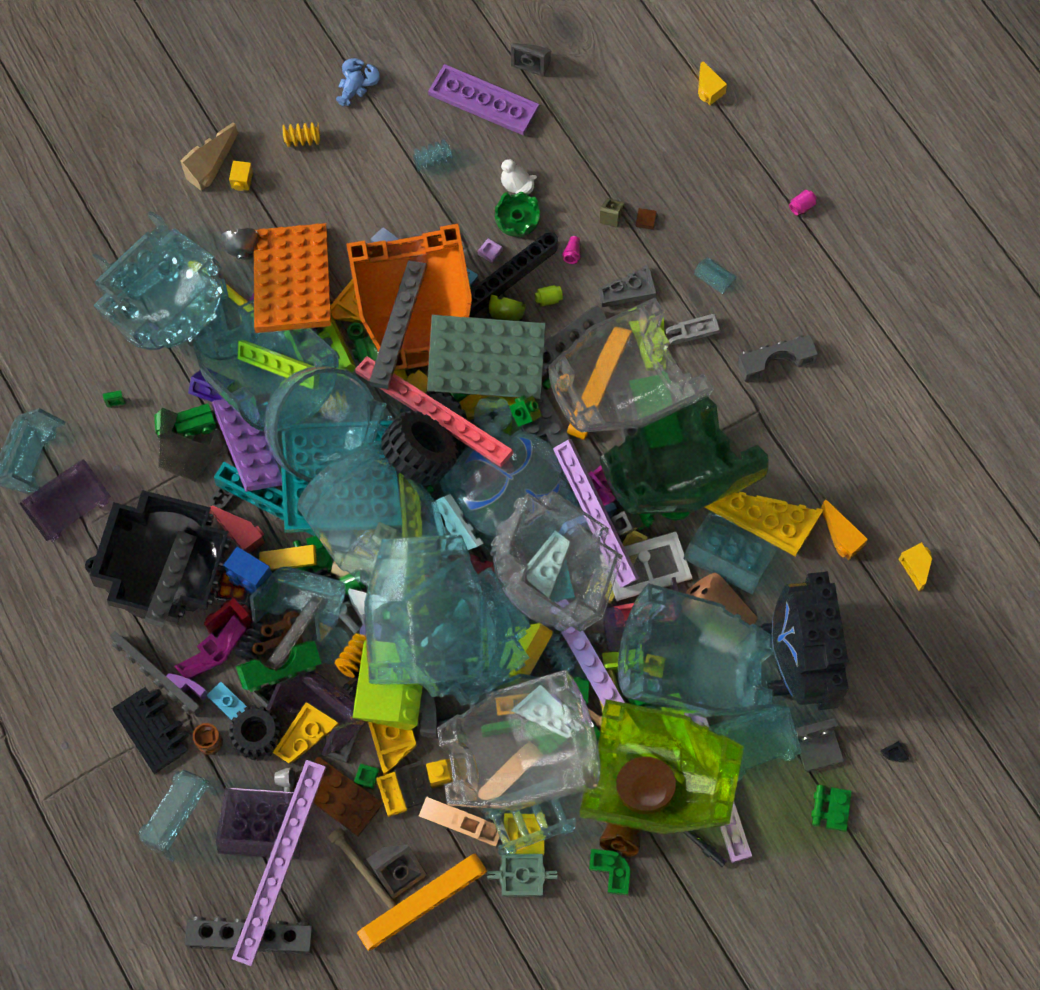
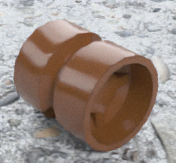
(207, 738)

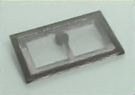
(294, 632)

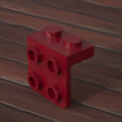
(216, 621)

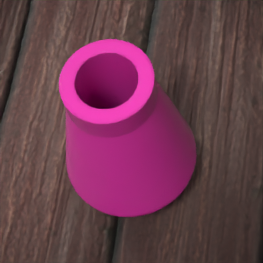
(572, 251)

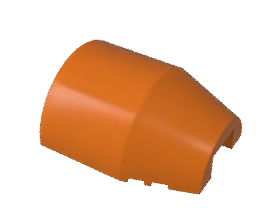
(444, 291)

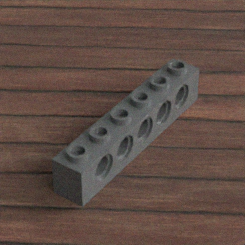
(591, 316)
(196, 927)

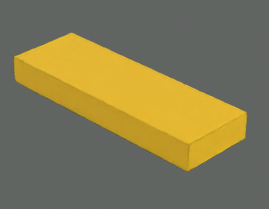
(289, 557)

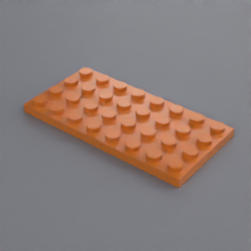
(291, 278)

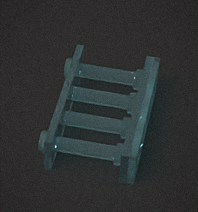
(510, 847)

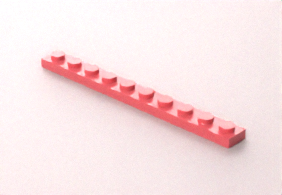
(455, 424)

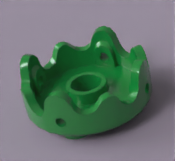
(517, 203)

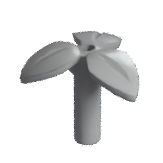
(346, 619)

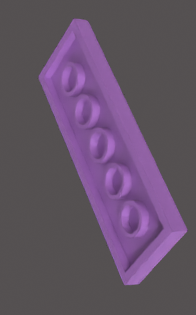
(483, 99)
(248, 449)

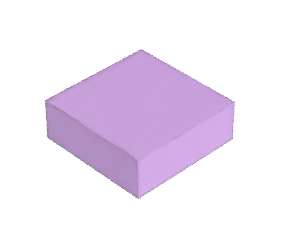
(490, 250)

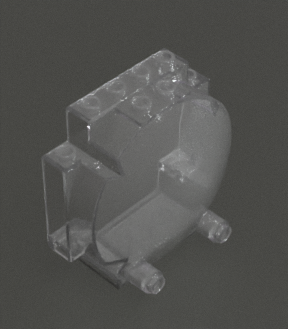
(555, 562)

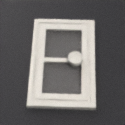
(655, 563)

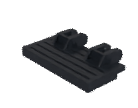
(150, 731)

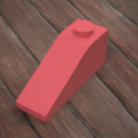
(240, 530)

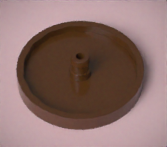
(645, 785)

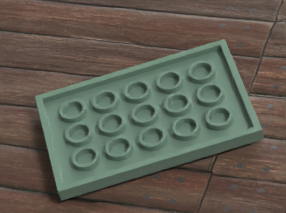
(485, 356)

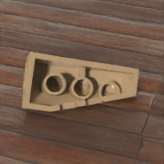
(204, 162)

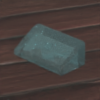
(714, 275)

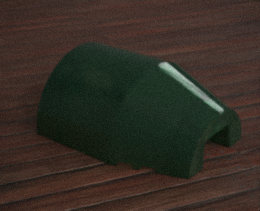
(680, 464)

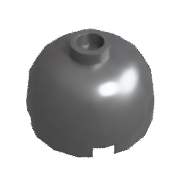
(240, 242)

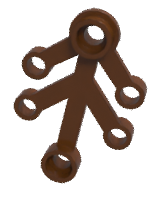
(284, 624)

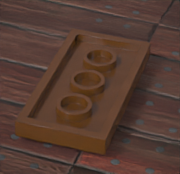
(345, 800)

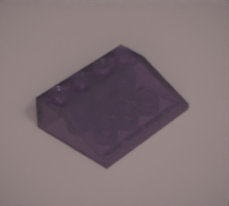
(252, 821)

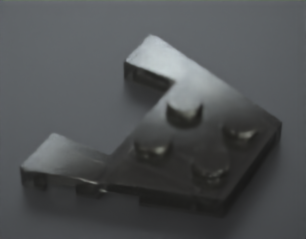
(184, 455)

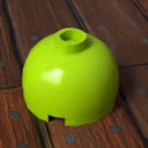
(506, 309)

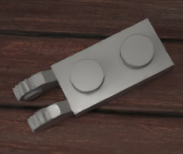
(694, 329)

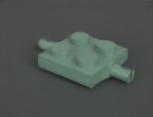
(522, 875)

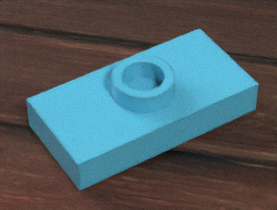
(226, 701)

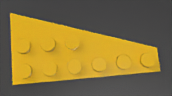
(769, 519)

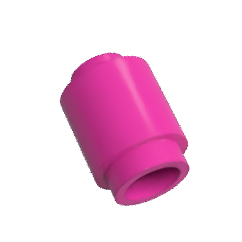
(802, 202)

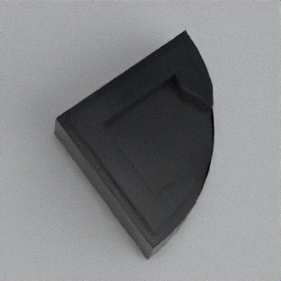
(895, 753)

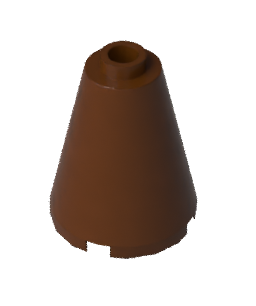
(620, 839)

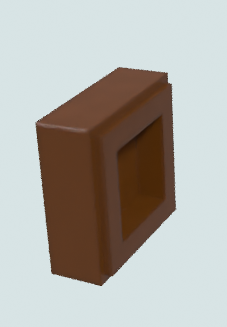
(646, 218)

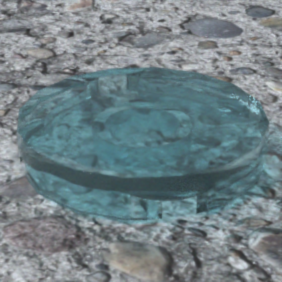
(331, 645)

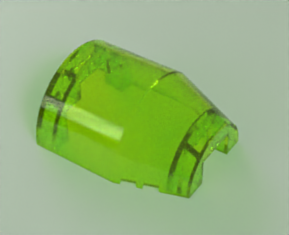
(701, 761)

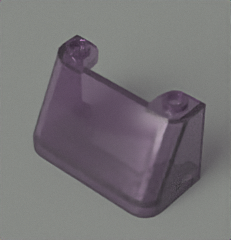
(64, 500)

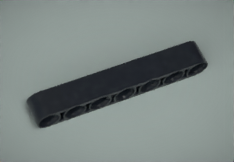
(511, 267)

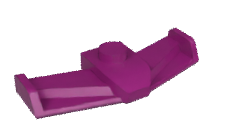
(213, 650)

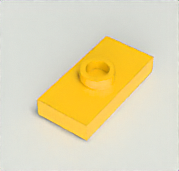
(391, 794)

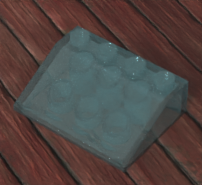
(730, 552)

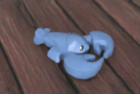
(355, 80)

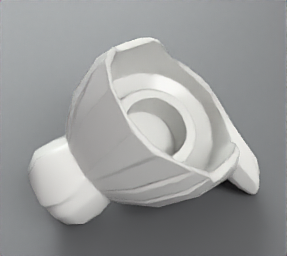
(516, 178)

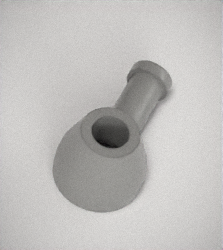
(285, 778)

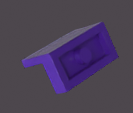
(200, 388)

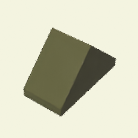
(611, 212)

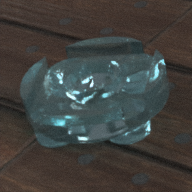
(492, 404)

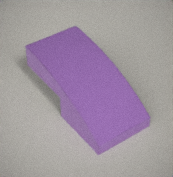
(185, 684)

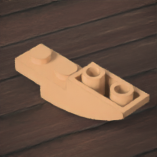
(459, 821)

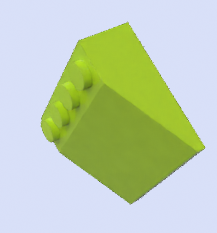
(386, 703)

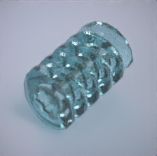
(432, 154)
(559, 654)

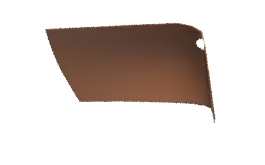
(721, 592)

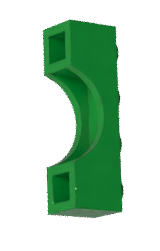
(301, 657)

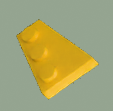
(304, 733)

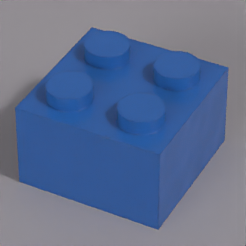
(246, 570)

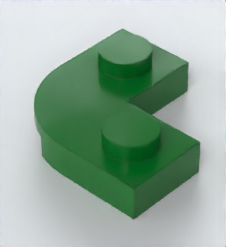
(613, 864)

